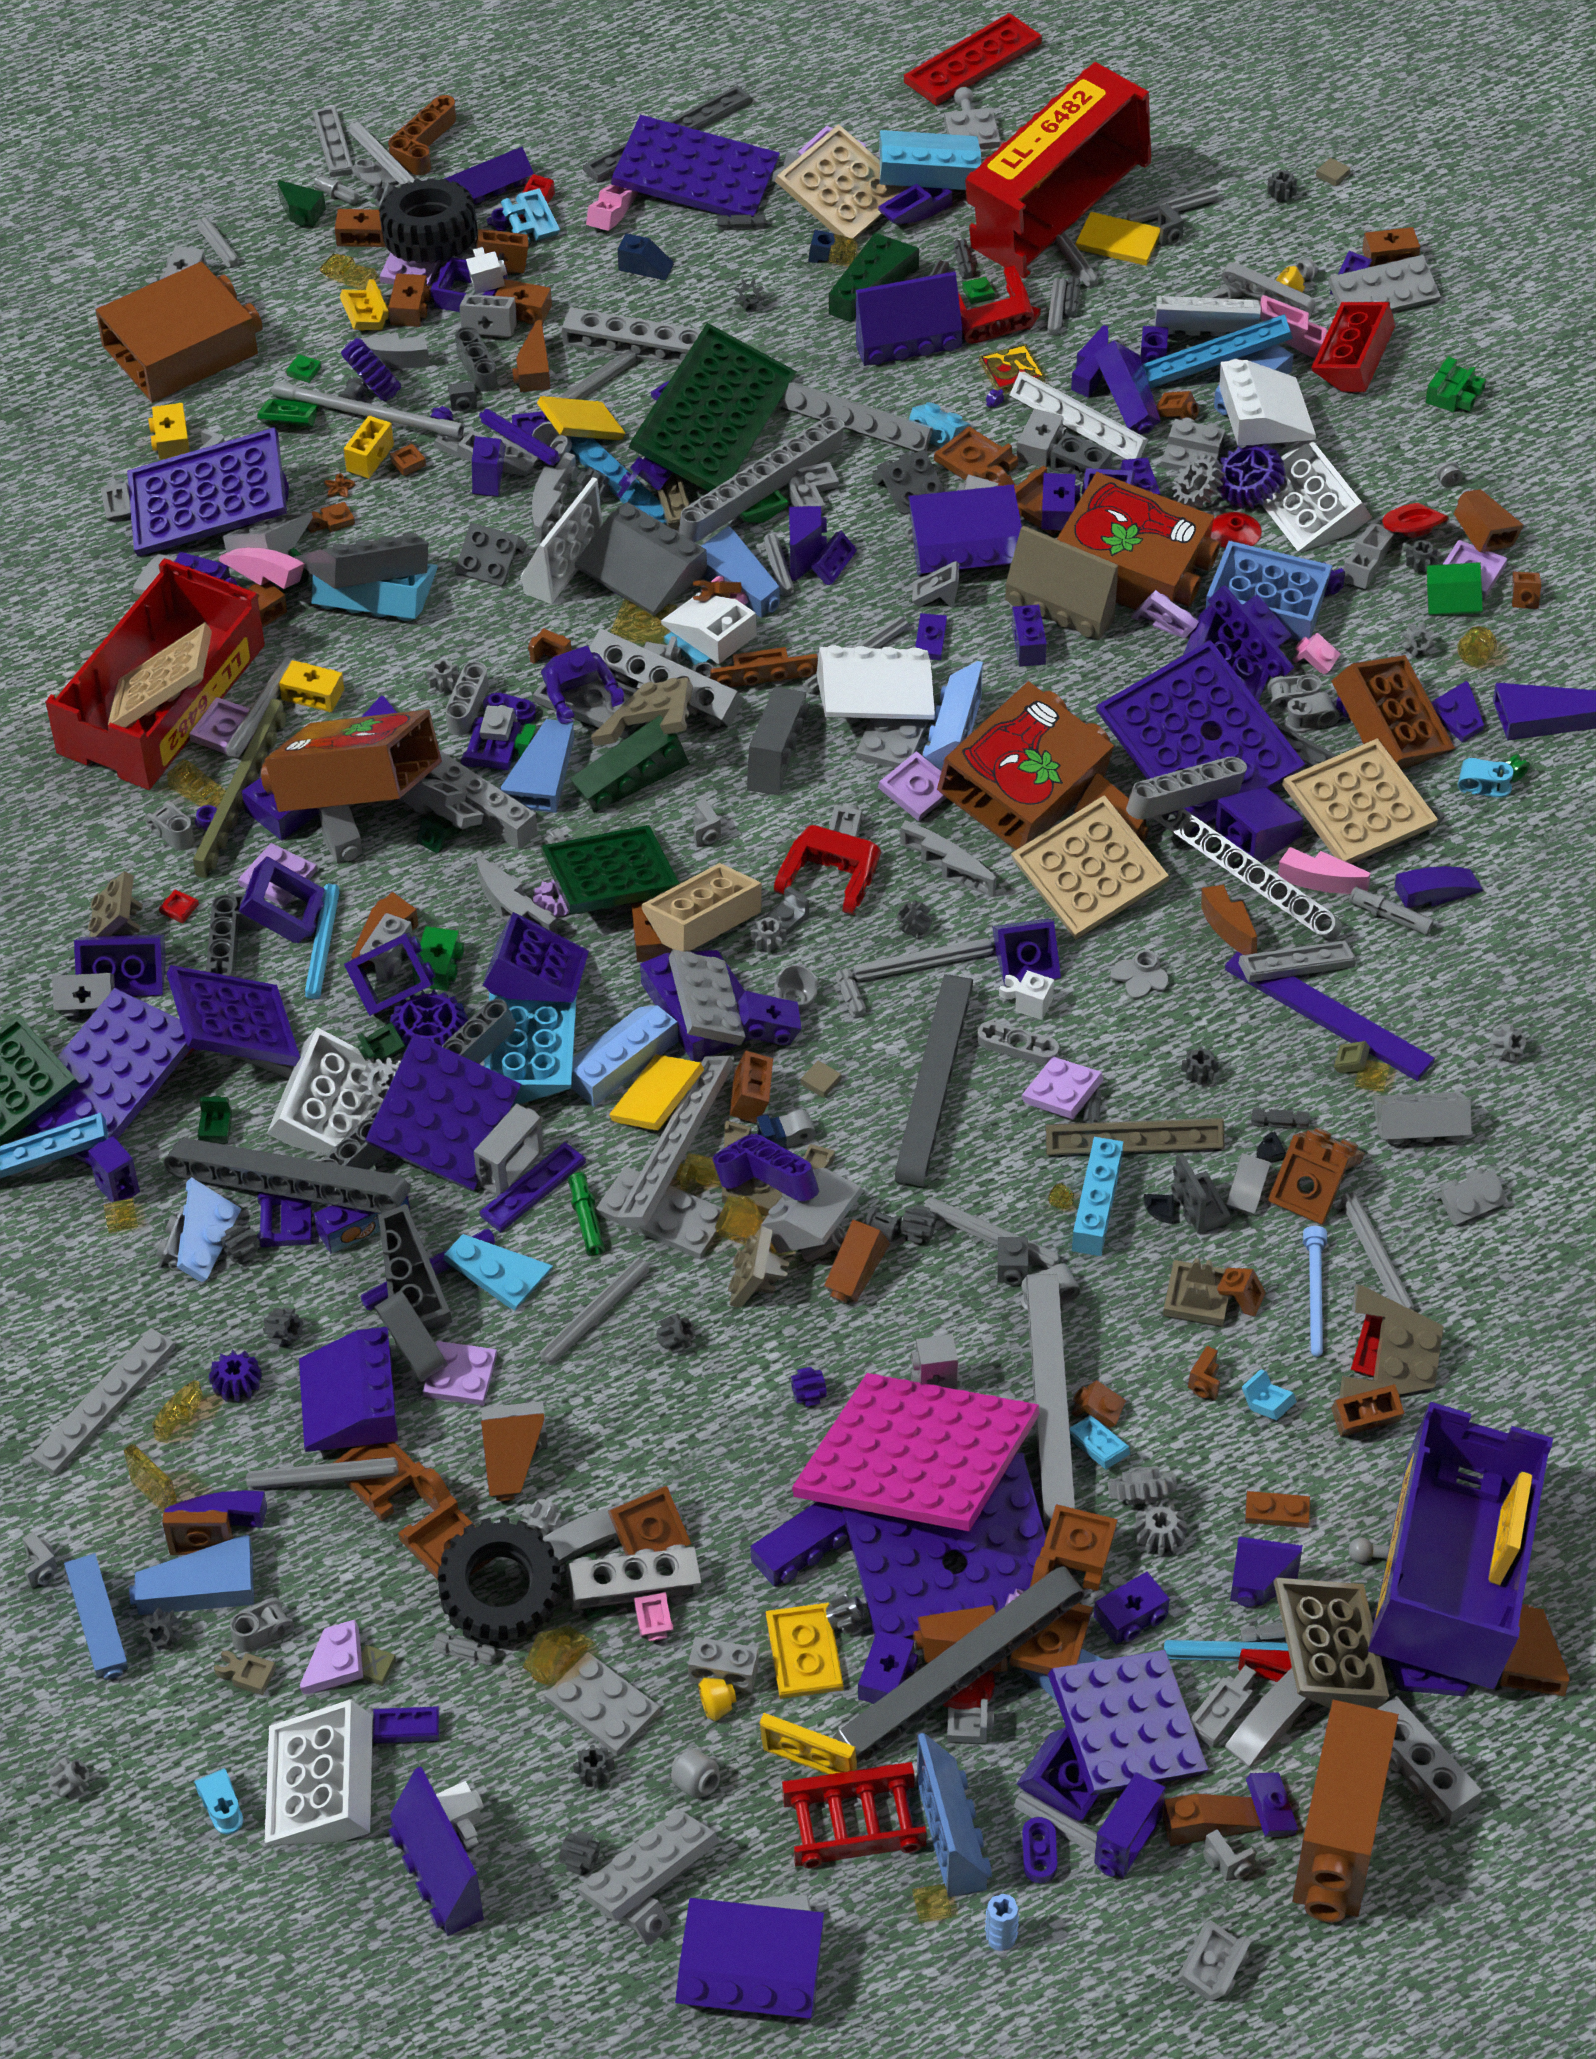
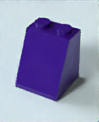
(1258, 822)

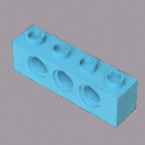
(1097, 1196)

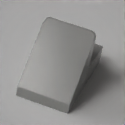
(937, 584)

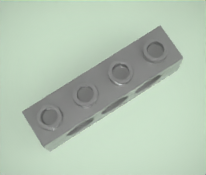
(587, 1593)
(1440, 1768)

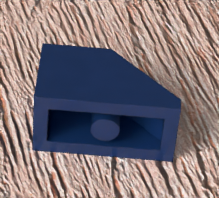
(643, 257)

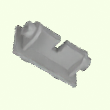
(169, 1248)

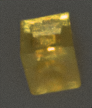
(697, 1168)

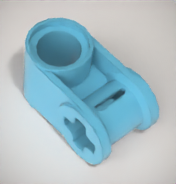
(1483, 776)
(218, 1799)

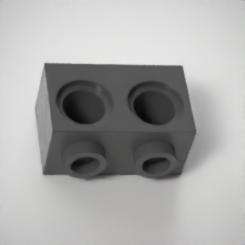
(1075, 454)

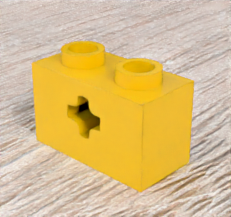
(169, 430)
(368, 447)
(311, 686)

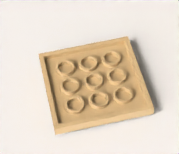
(839, 183)
(161, 678)
(1360, 802)
(1090, 867)

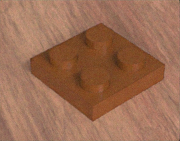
(649, 1523)
(195, 1531)

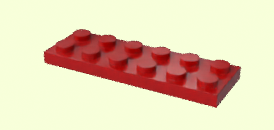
(972, 58)

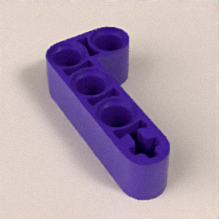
(768, 1162)

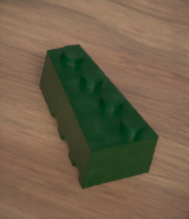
(877, 264)
(630, 766)

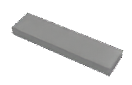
(332, 141)
(1297, 961)

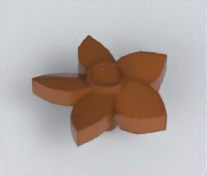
(339, 485)

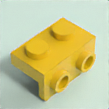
(365, 307)

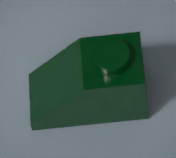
(301, 204)

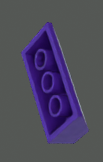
(495, 174)

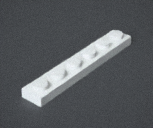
(1079, 416)

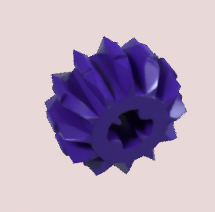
(235, 1375)

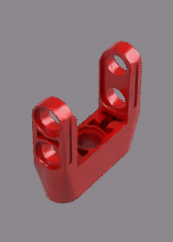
(1000, 316)
(834, 849)

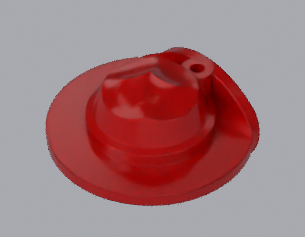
(1413, 520)

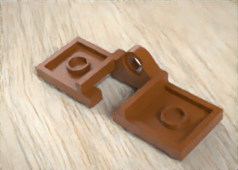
(980, 457)
(434, 1532)
(1080, 1544)

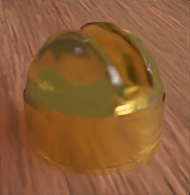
(1061, 1196)

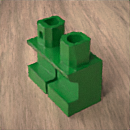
(1452, 387)

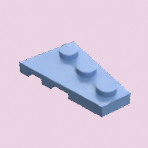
(204, 1225)

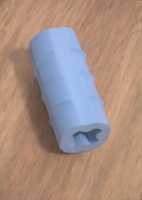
(1001, 1922)

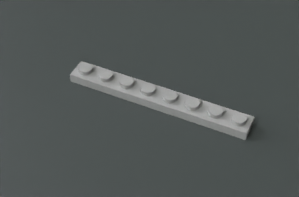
(674, 1143)

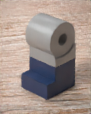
(787, 1129)

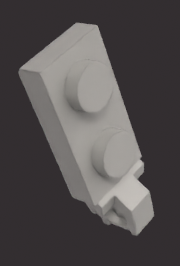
(1223, 1706)

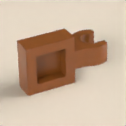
(331, 517)
(720, 588)

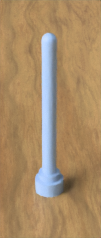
(1315, 1240)

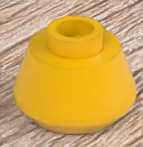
(1291, 277)
(716, 1697)

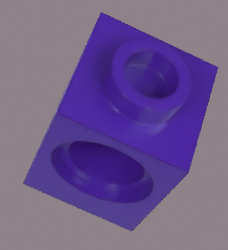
(1153, 343)

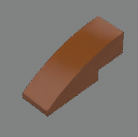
(1229, 919)

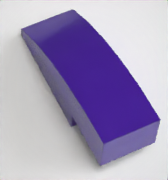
(916, 204)
(1087, 372)
(1435, 885)
(243, 1506)

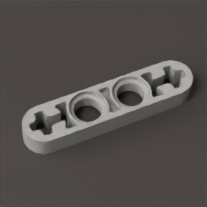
(1243, 279)

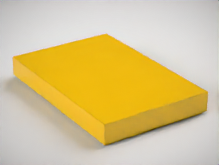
(1118, 238)
(580, 418)
(656, 1092)
(1510, 1528)
(804, 1651)
(806, 1746)

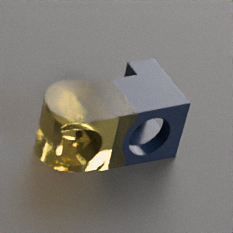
(832, 248)

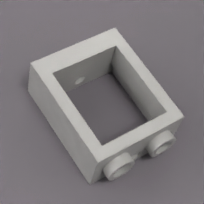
(509, 1150)

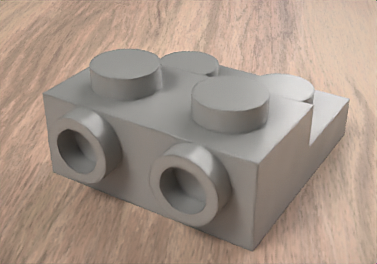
(1191, 439)

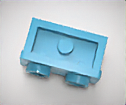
(944, 424)

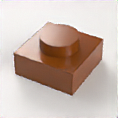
(408, 459)

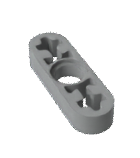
(995, 1042)

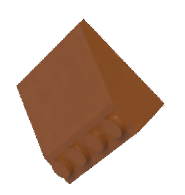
(1391, 705)

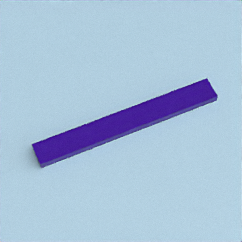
(1341, 1021)

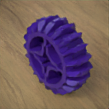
(371, 369)
(1254, 481)
(429, 1017)

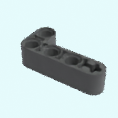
(224, 933)

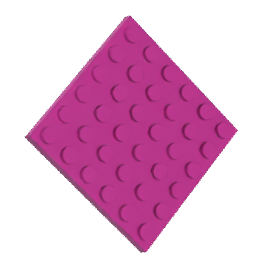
(916, 1451)

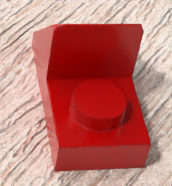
(1367, 1347)

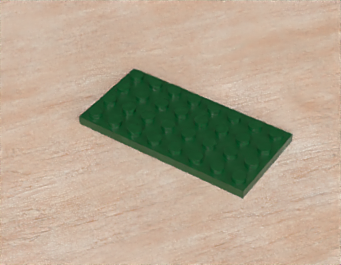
(712, 409)

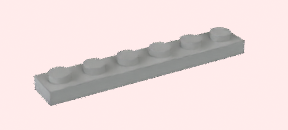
(858, 417)
(102, 1402)

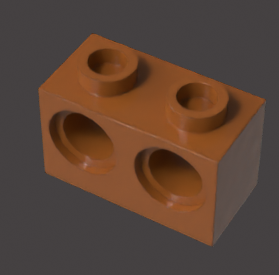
(751, 1086)

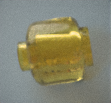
(1477, 646)

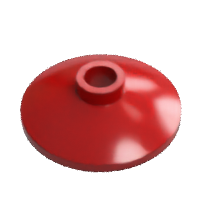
(1236, 528)

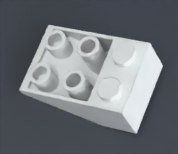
(713, 626)

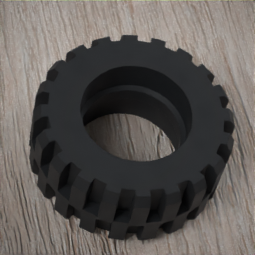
(428, 220)
(494, 1541)

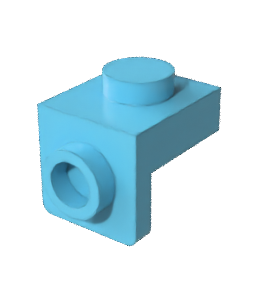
(1267, 1398)

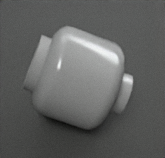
(695, 1773)

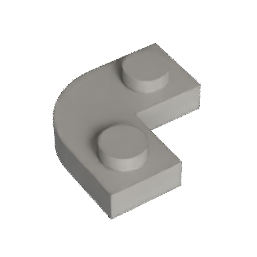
(809, 481)

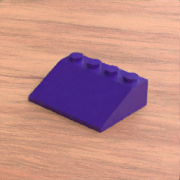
(908, 319)
(965, 526)
(1238, 656)
(534, 964)
(661, 988)
(349, 1392)
(435, 1856)
(750, 1958)

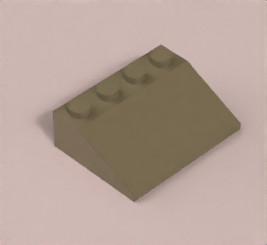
(1064, 581)
(1329, 1642)

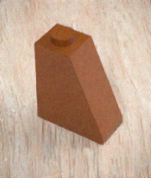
(1486, 521)
(1099, 787)
(856, 1262)
(509, 1451)
(943, 1630)
(1535, 1657)

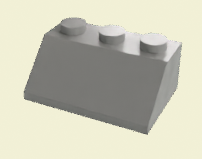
(1423, 1116)
(812, 1221)

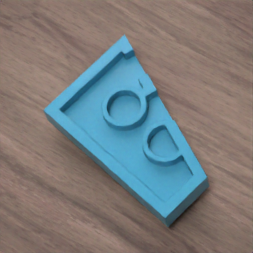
(497, 1270)

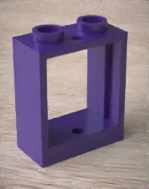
(453, 270)
(272, 917)
(364, 986)
(1129, 1826)

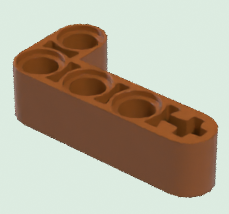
(412, 141)

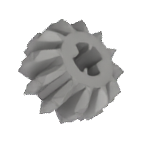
(1168, 1536)

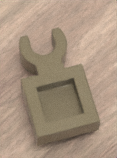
(249, 1674)

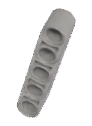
(1186, 787)

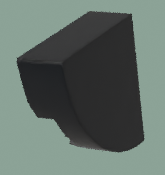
(1271, 1148)
(1160, 1206)

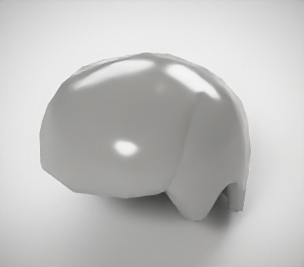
(548, 434)
(796, 981)

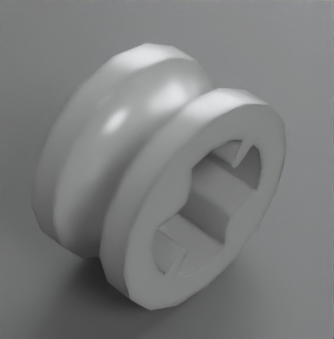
(1449, 474)

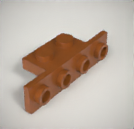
(764, 667)

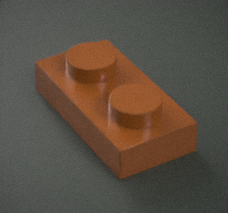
(1277, 1509)

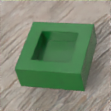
(978, 290)
(304, 368)
(524, 739)

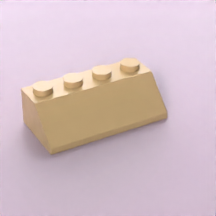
(703, 907)

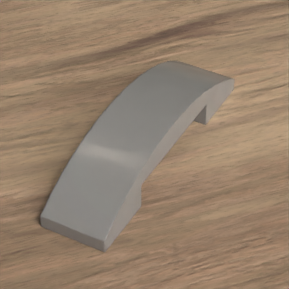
(580, 1536)

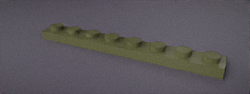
(246, 774)

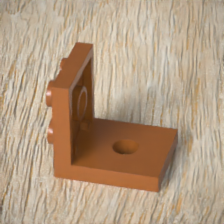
(1324, 1162)

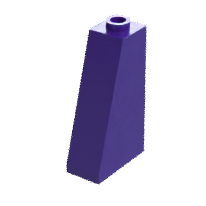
(1129, 386)
(1543, 710)

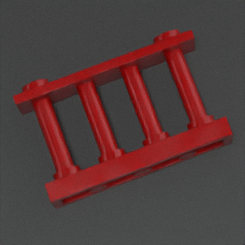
(864, 1785)

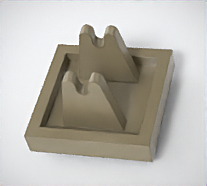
(113, 908)
(755, 1268)
(1194, 1293)

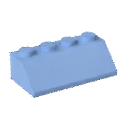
(956, 714)
(622, 1052)

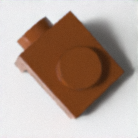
(548, 644)
(1099, 1403)

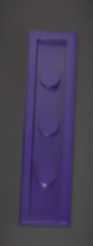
(532, 1187)

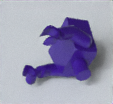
(575, 670)

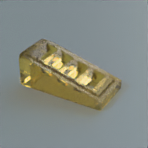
(184, 774)

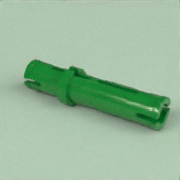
(583, 1204)

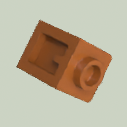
(1178, 404)
(1526, 590)
(1244, 1286)
(1203, 1374)

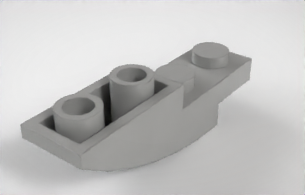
(549, 495)
(444, 800)
(506, 896)

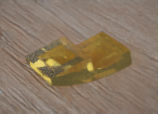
(344, 270)
(180, 1406)

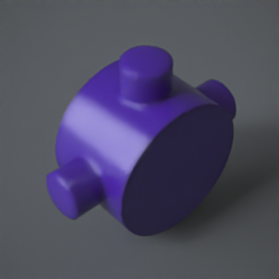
(994, 398)

